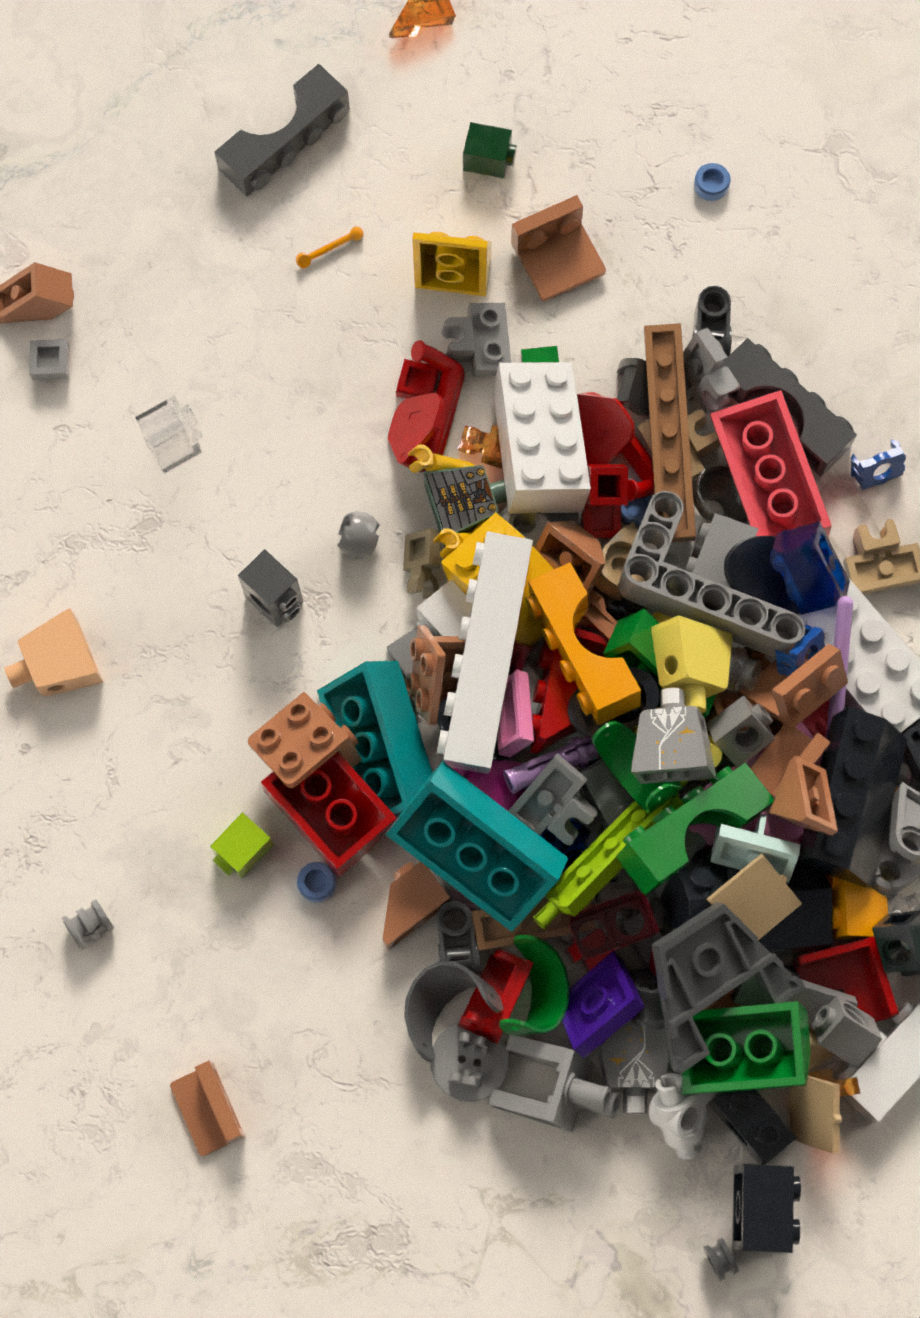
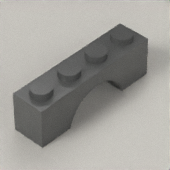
(253, 158)
(820, 431)

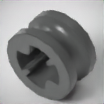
(721, 1259)

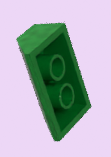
(751, 1049)

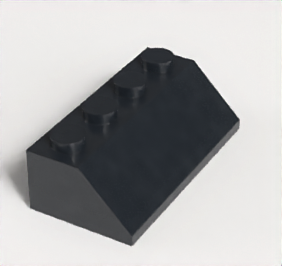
(862, 782)
(802, 930)

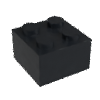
(765, 1208)

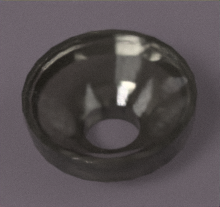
(717, 485)

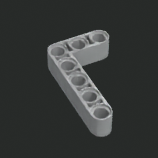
(697, 589)

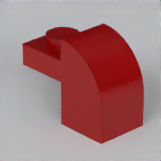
(603, 506)

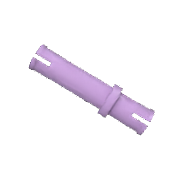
(576, 753)

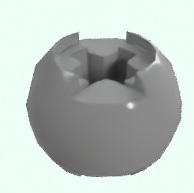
(358, 535)

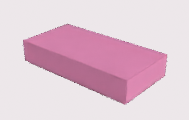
(515, 722)

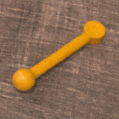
(304, 260)

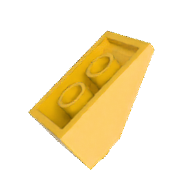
(451, 263)
(460, 569)

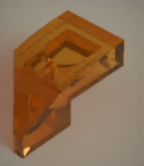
(422, 14)

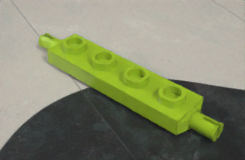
(596, 864)

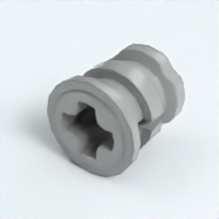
(87, 924)

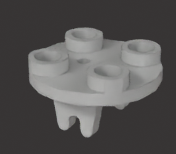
(465, 1080)

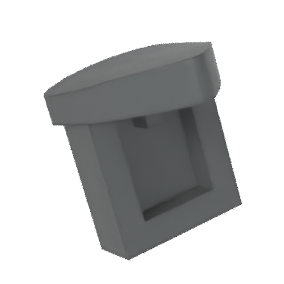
(633, 388)

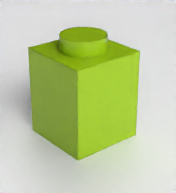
(240, 846)

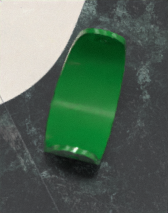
(616, 747)
(549, 988)

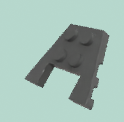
(703, 964)

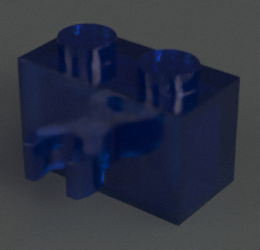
(809, 568)

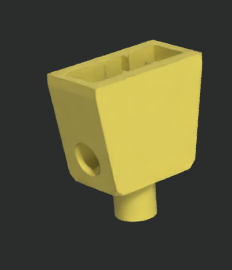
(692, 658)

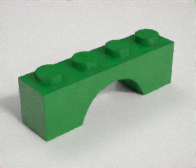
(660, 851)

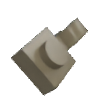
(419, 559)

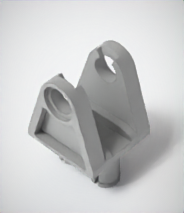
(901, 841)
(571, 1090)

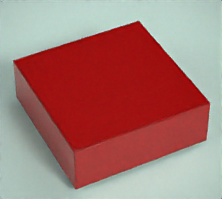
(416, 379)

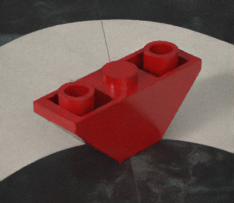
(552, 695)

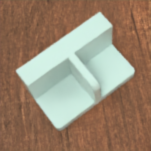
(739, 847)

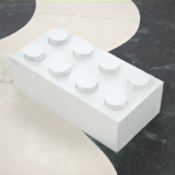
(541, 438)
(881, 667)

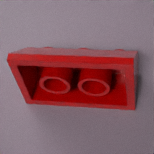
(333, 812)

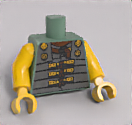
(457, 495)

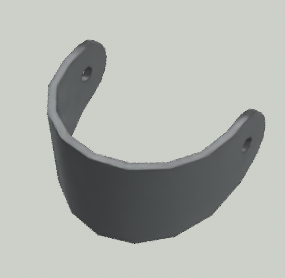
(431, 993)

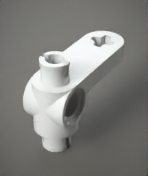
(679, 1115)

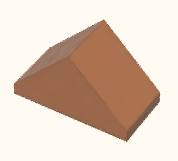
(805, 797)

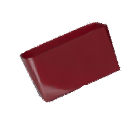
(608, 920)

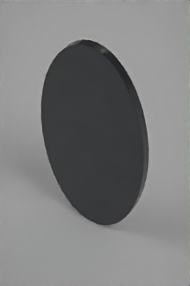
(751, 572)

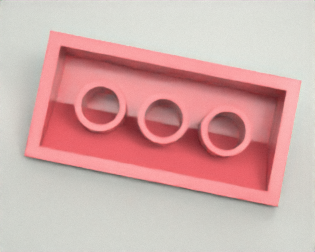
(769, 465)

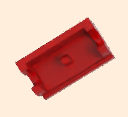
(507, 976)

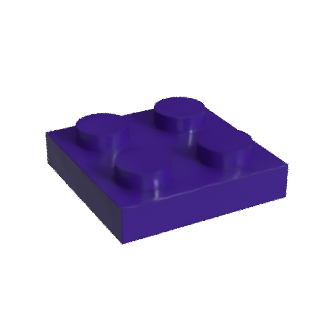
(600, 1004)

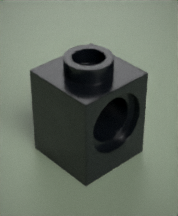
(888, 937)

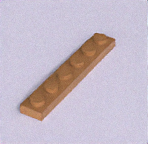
(669, 421)

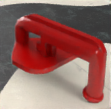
(429, 416)
(611, 430)

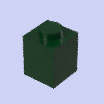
(488, 150)

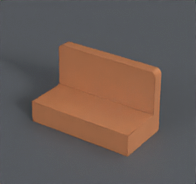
(775, 758)
(207, 1109)

